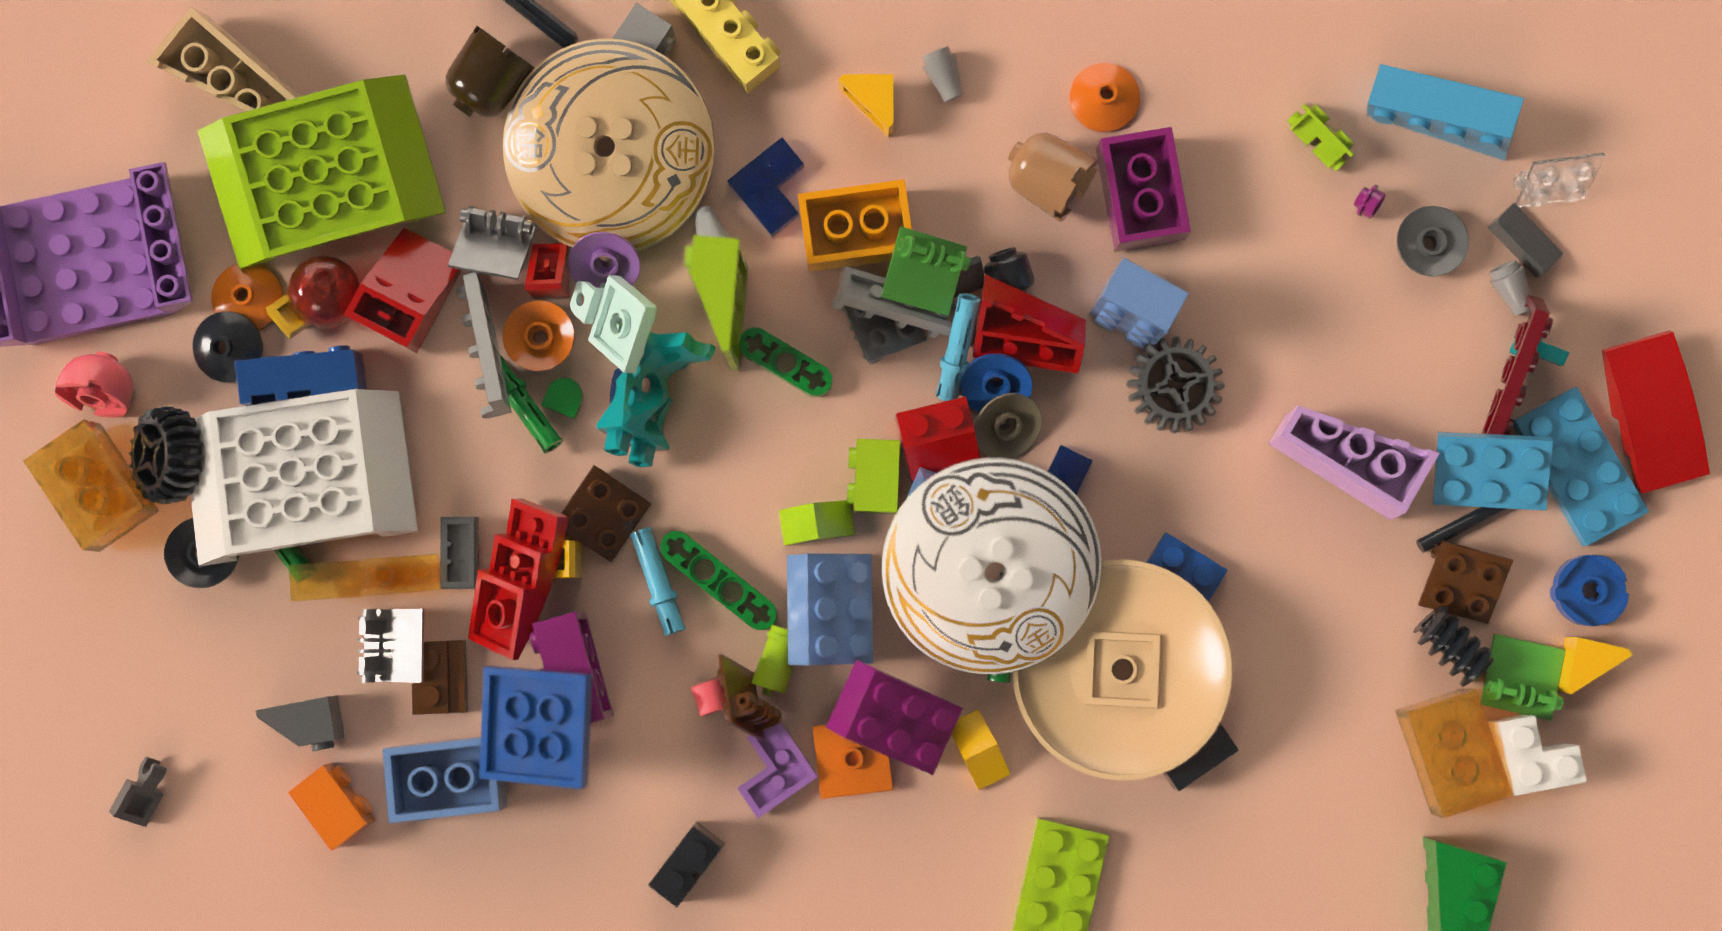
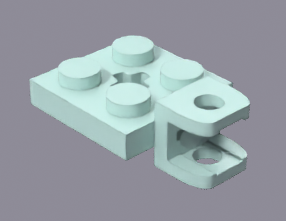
(606, 310)

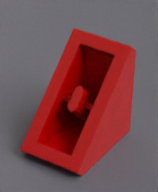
(548, 271)

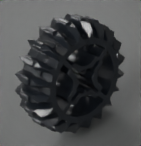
(166, 455)

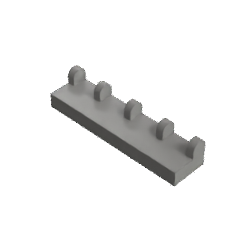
(864, 293)
(487, 346)

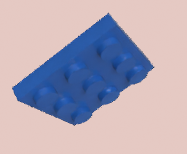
(535, 726)

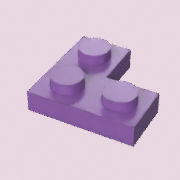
(785, 771)

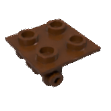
(603, 513)
(1465, 581)
(741, 704)

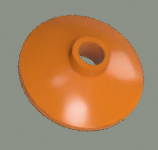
(1101, 113)
(262, 290)
(522, 328)

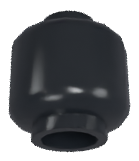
(1011, 268)

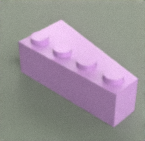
(1356, 460)

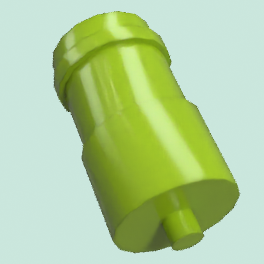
(772, 667)

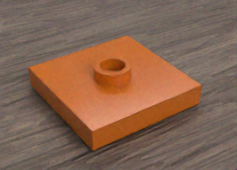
(848, 767)

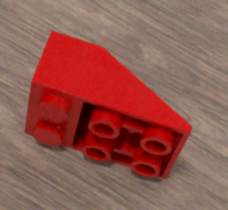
(404, 290)

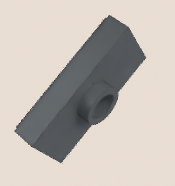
(459, 552)

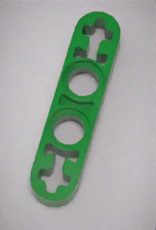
(715, 585)

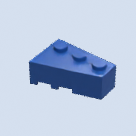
(299, 375)

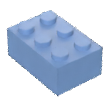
(1138, 304)
(829, 609)
(438, 781)

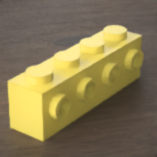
(732, 39)

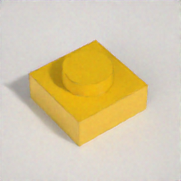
(285, 318)

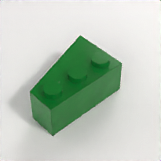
(1460, 887)

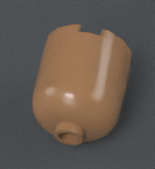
(1050, 173)

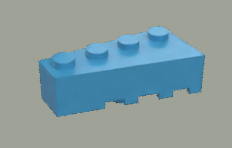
(1445, 110)

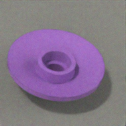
(587, 266)

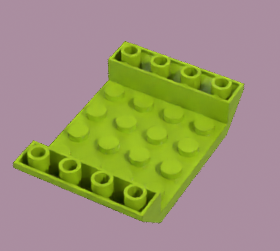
(321, 168)

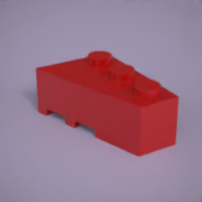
(1027, 329)

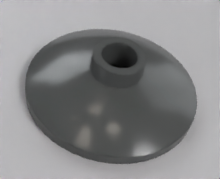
(1443, 229)

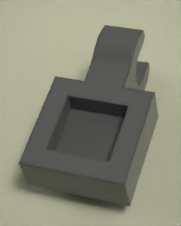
(140, 799)

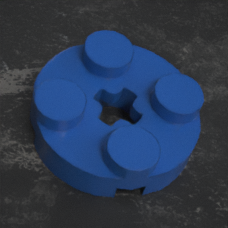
(1590, 611)

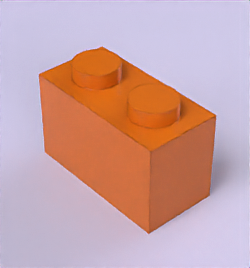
(332, 805)

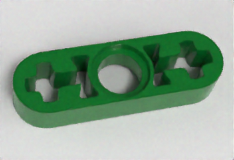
(758, 357)

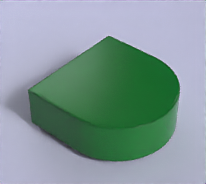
(564, 397)

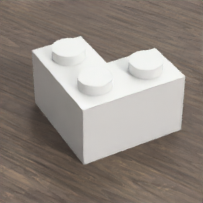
(1529, 764)

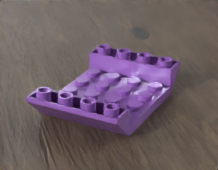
(91, 259)

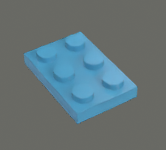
(1492, 470)

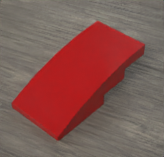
(1655, 411)
(519, 578)

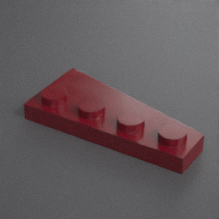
(1516, 367)

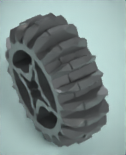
(1171, 368)

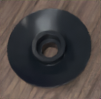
(241, 339)
(182, 560)

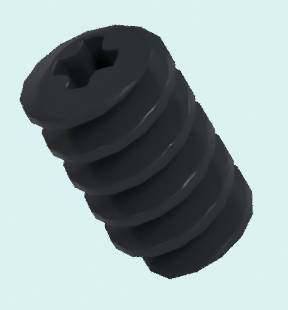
(1454, 645)

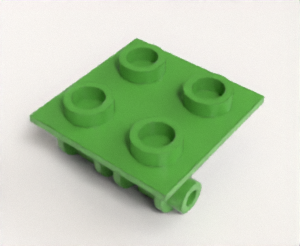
(924, 271)
(1523, 677)

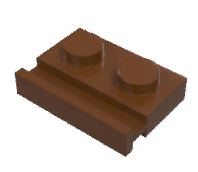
(443, 679)

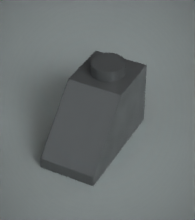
(307, 722)

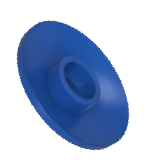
(979, 387)

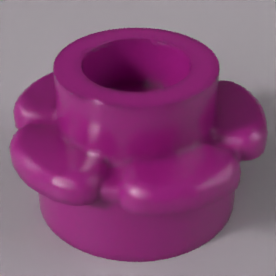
(1369, 201)

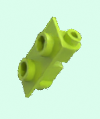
(1313, 125)

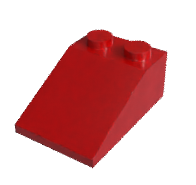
(937, 436)

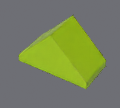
(816, 522)

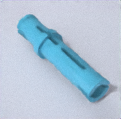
(955, 358)
(658, 583)

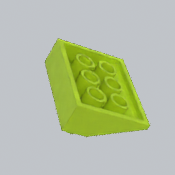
(721, 280)

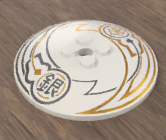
(983, 516)

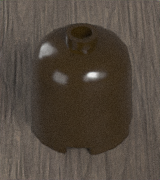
(484, 76)

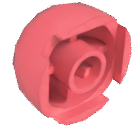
(96, 383)

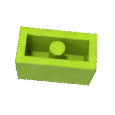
(875, 476)

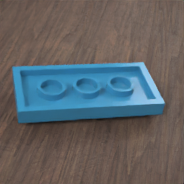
(1584, 468)

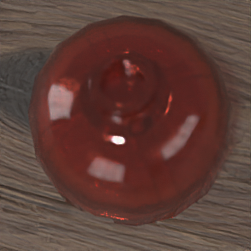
(322, 291)

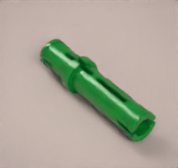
(529, 412)

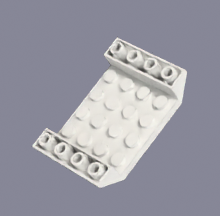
(302, 474)

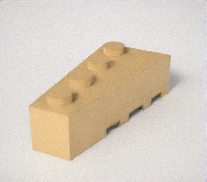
(218, 64)

